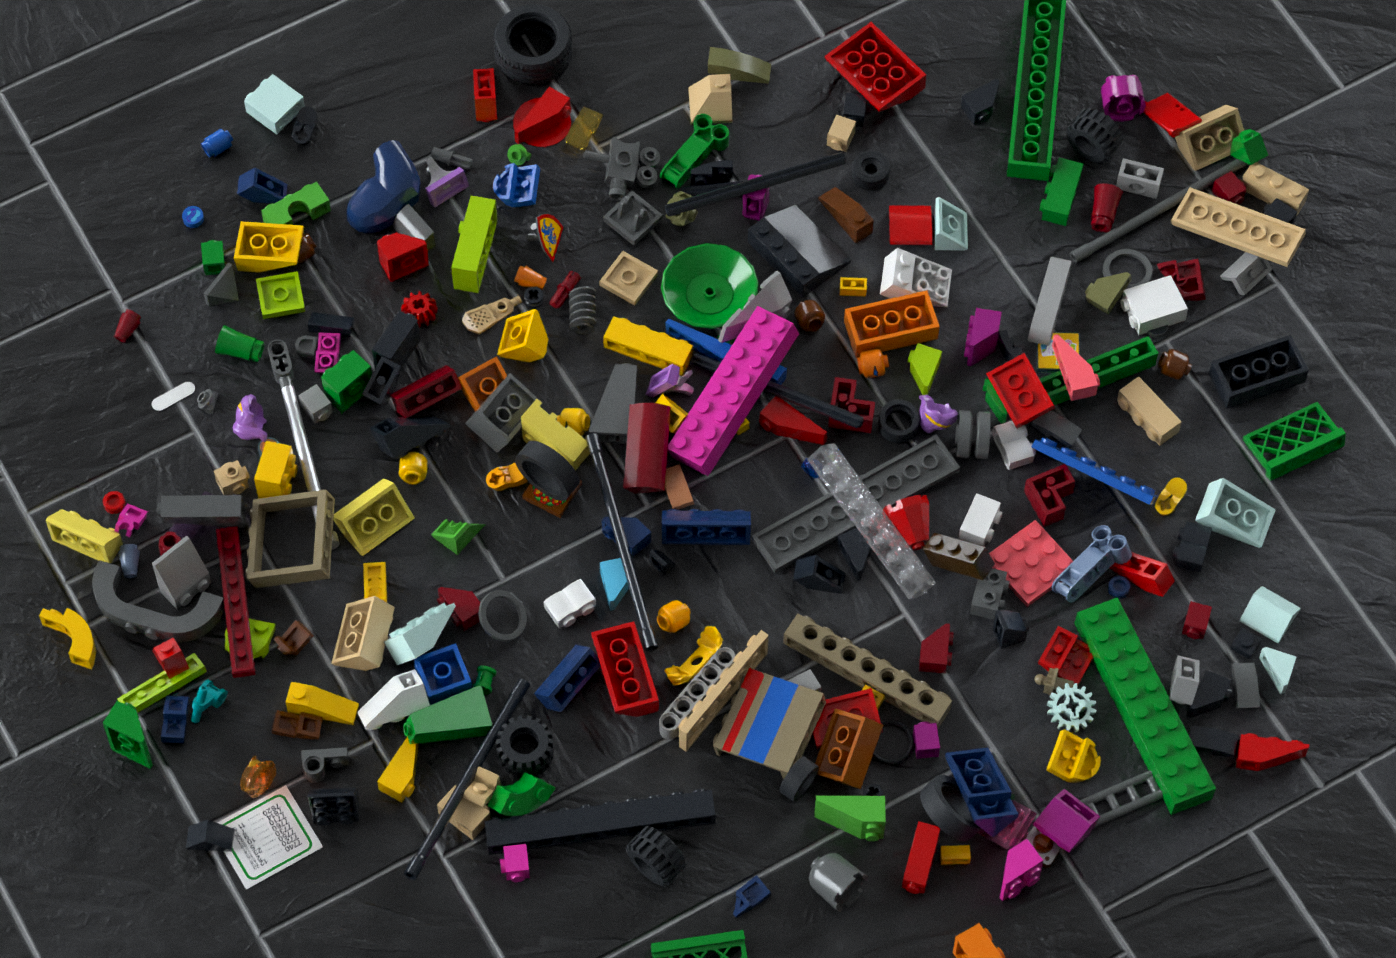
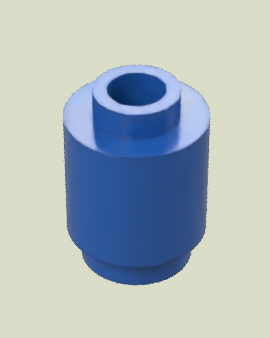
(217, 143)

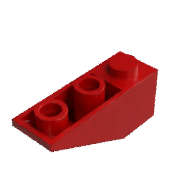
(1262, 753)

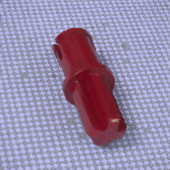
(564, 289)

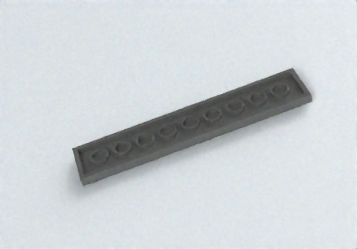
(825, 518)

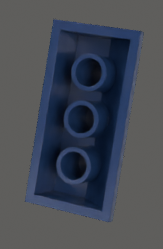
(706, 527)

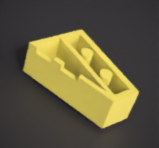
(542, 427)

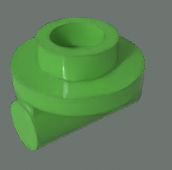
(518, 154)

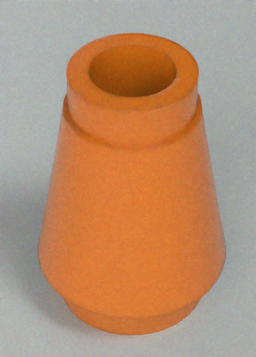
(529, 278)

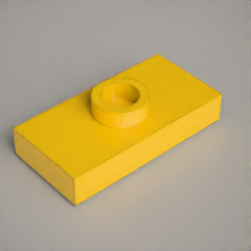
(375, 580)

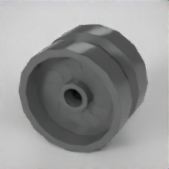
(970, 434)

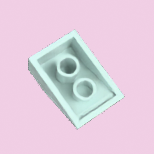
(1235, 513)

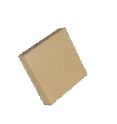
(628, 278)

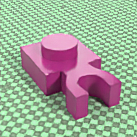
(130, 518)

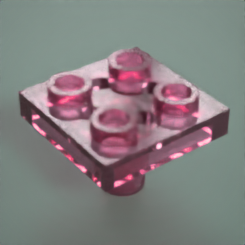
(1015, 831)

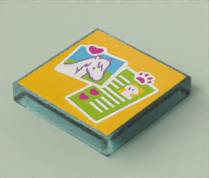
(1045, 356)

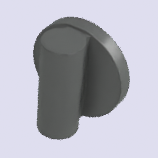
(207, 400)

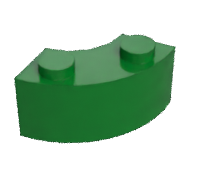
(521, 796)

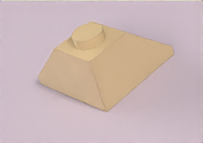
(712, 98)

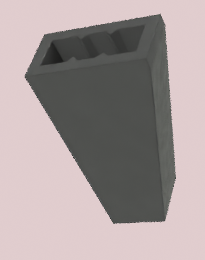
(613, 410)
(203, 510)

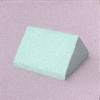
(949, 226)
(1269, 614)

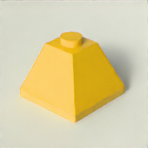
(524, 337)

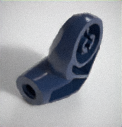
(386, 193)

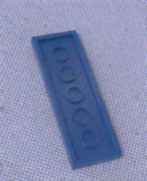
(1102, 474)

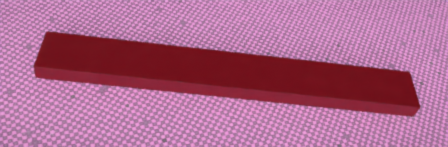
(235, 602)

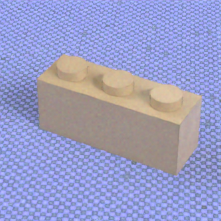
(1269, 185)
(1148, 411)

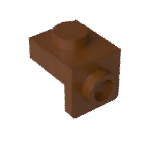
(294, 639)

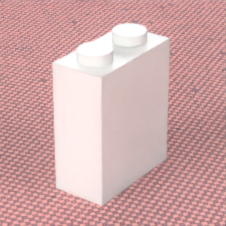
(1154, 305)

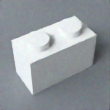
(980, 520)

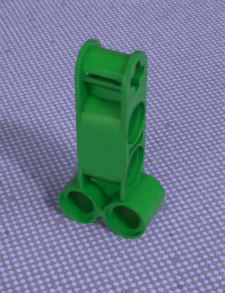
(695, 150)

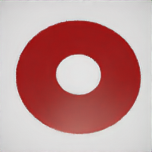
(548, 137)

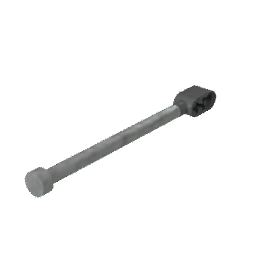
(285, 380)

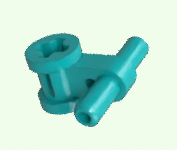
(207, 696)

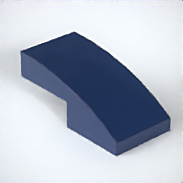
(175, 719)

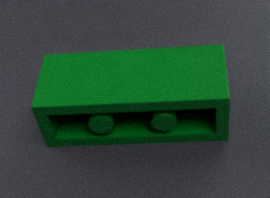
(1061, 191)

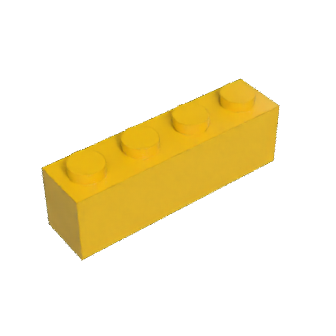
(647, 345)

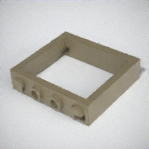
(323, 539)

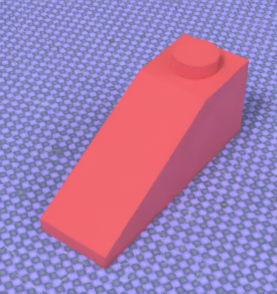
(1076, 372)

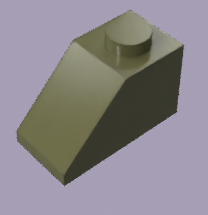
(1107, 291)

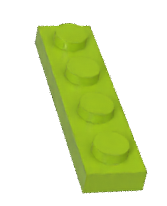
(161, 685)

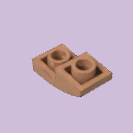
(677, 488)

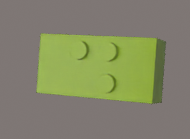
(474, 244)

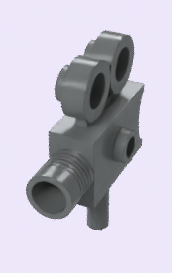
(623, 166)

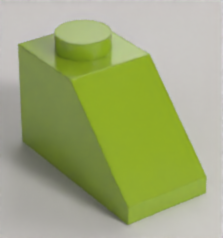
(924, 366)

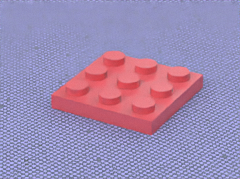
(1030, 562)

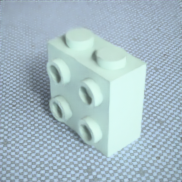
(274, 103)

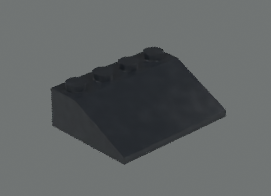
(797, 249)

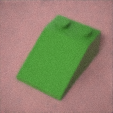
(854, 814)

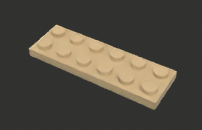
(1238, 227)
(721, 693)

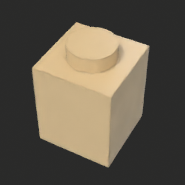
(841, 133)

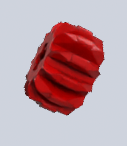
(421, 307)

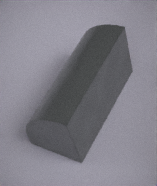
(411, 224)

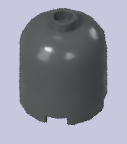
(836, 880)

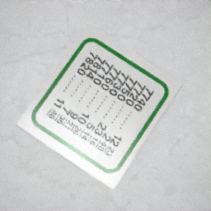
(269, 837)

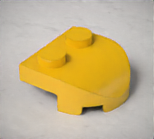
(1073, 758)

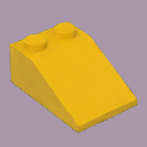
(267, 246)

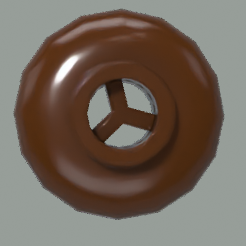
(307, 248)
(809, 315)
(1174, 364)

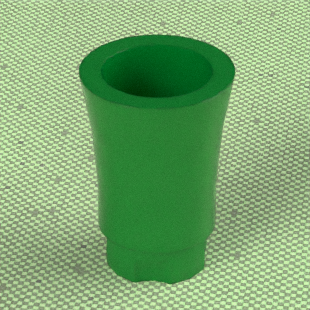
(238, 345)

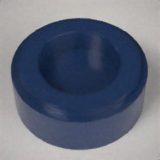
(1119, 587)

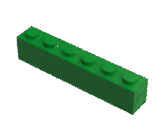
(1109, 367)

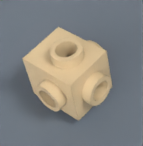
(232, 478)

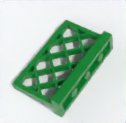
(1303, 452)
(700, 944)

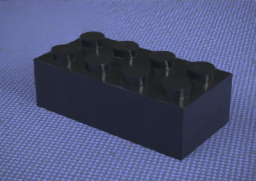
(1258, 371)

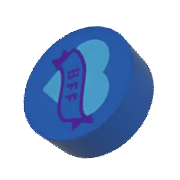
(193, 216)

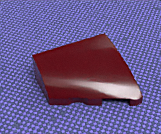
(1187, 277)

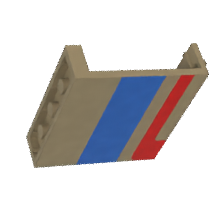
(769, 721)

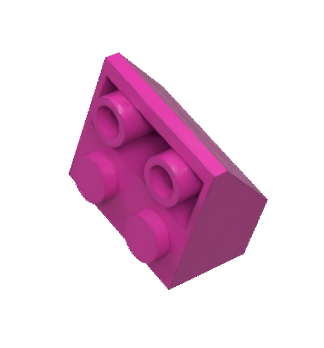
(1021, 869)

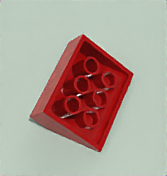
(877, 68)

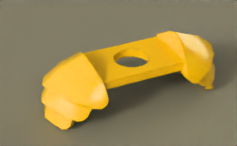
(709, 644)

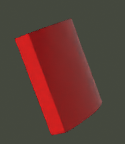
(910, 225)
(1067, 655)

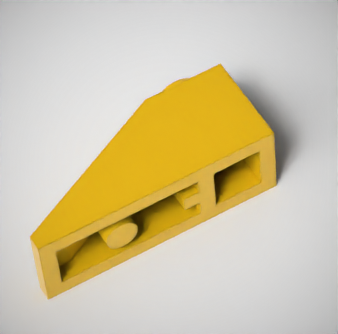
(320, 703)
(400, 773)

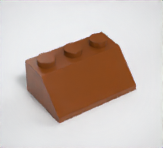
(848, 748)

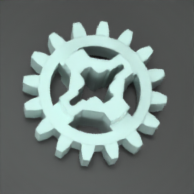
(1081, 705)

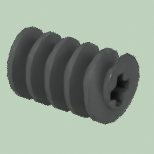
(582, 310)

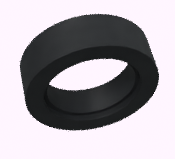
(547, 470)
(934, 800)

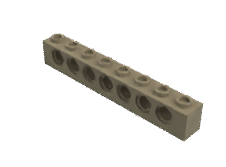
(853, 670)

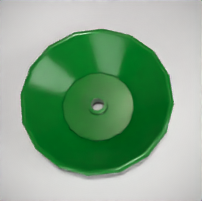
(706, 270)

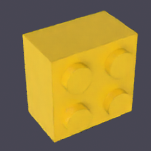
(275, 470)

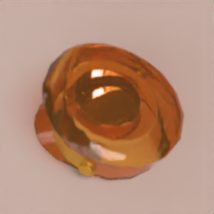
(257, 777)

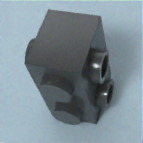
(989, 594)

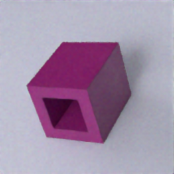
(926, 740)

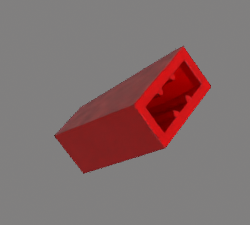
(921, 858)

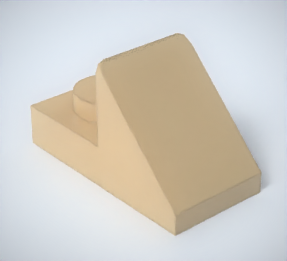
(482, 787)

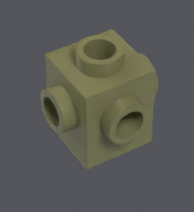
(682, 218)

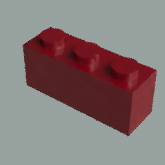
(426, 391)

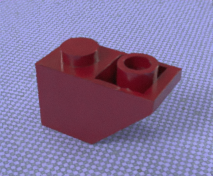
(466, 609)
(934, 651)

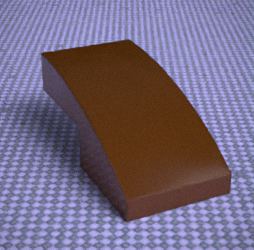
(297, 726)

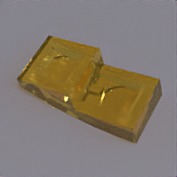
(583, 128)

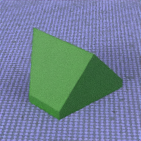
(456, 535)

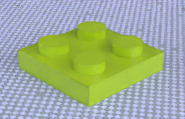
(280, 295)

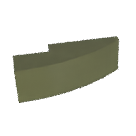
(739, 66)

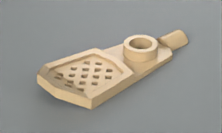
(489, 311)

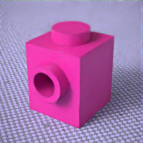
(515, 863)

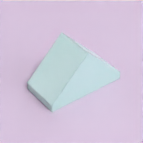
(1279, 667)

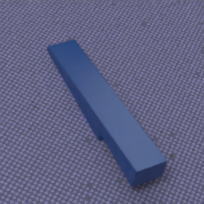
(711, 346)

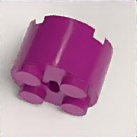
(1122, 97)

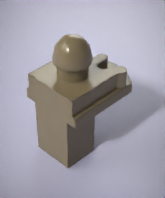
(1051, 681)

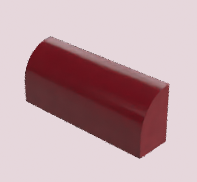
(647, 447)

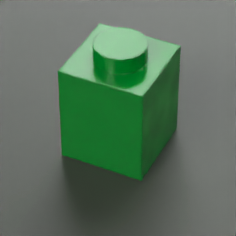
(213, 257)

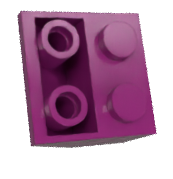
(982, 335)
(1066, 821)

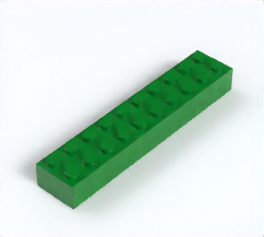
(1036, 89)
(1144, 706)

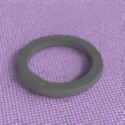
(1128, 252)
(516, 602)

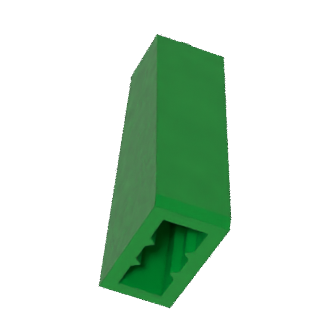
(450, 719)

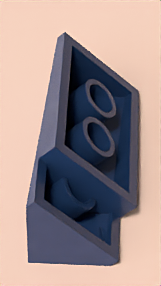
(983, 789)

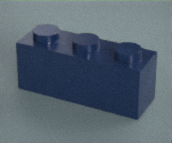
(568, 678)

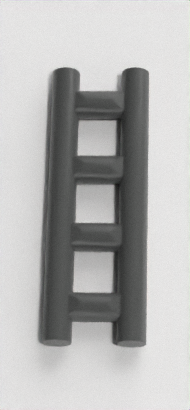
(1129, 786)

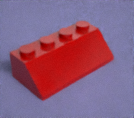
(626, 670)

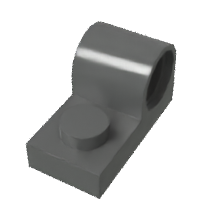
(323, 757)

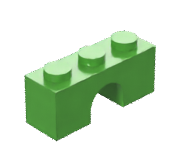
(309, 200)

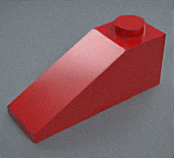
(485, 94)
(544, 115)
(788, 422)
(1146, 573)

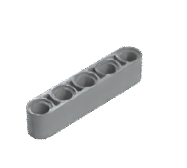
(1049, 301)
(698, 683)

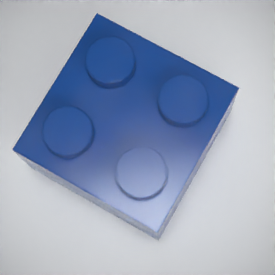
(442, 673)

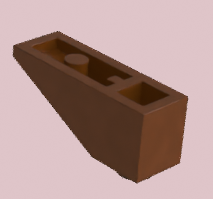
(848, 214)

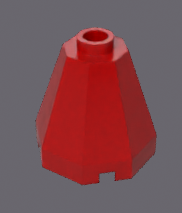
(911, 519)

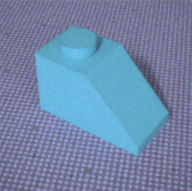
(613, 581)

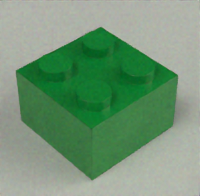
(346, 381)

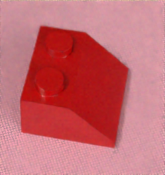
(402, 255)

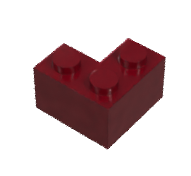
(844, 398)
(1046, 491)

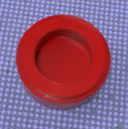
(114, 502)

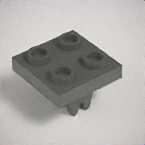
(632, 218)

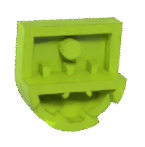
(261, 637)

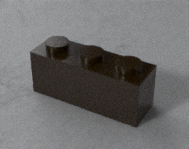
(958, 556)

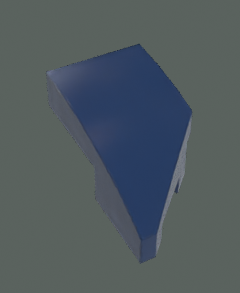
(750, 896)

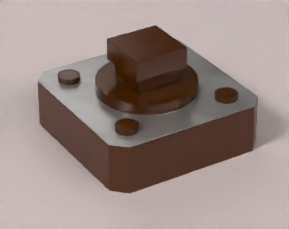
(1044, 846)

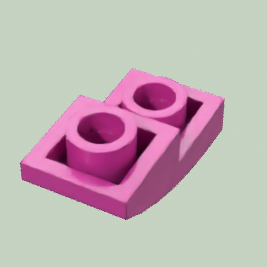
(328, 351)

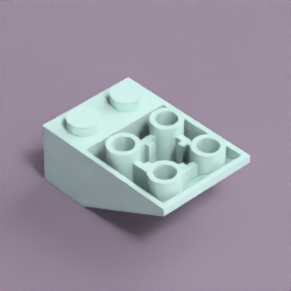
(418, 634)

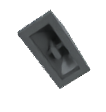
(222, 288)

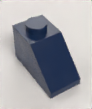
(261, 187)

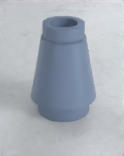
(129, 559)

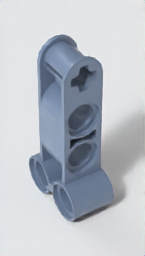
(1092, 563)

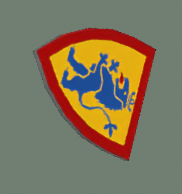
(548, 232)

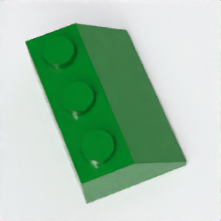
(126, 733)

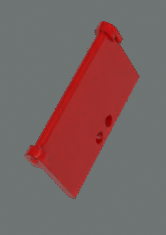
(1171, 114)

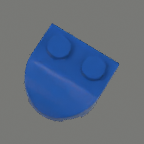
(517, 185)

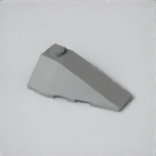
(773, 298)

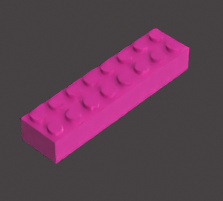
(732, 391)

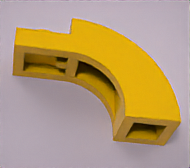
(71, 623)

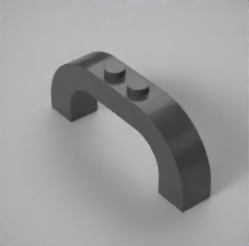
(148, 622)

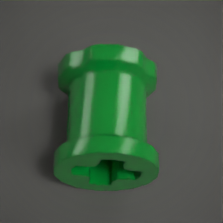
(485, 678)

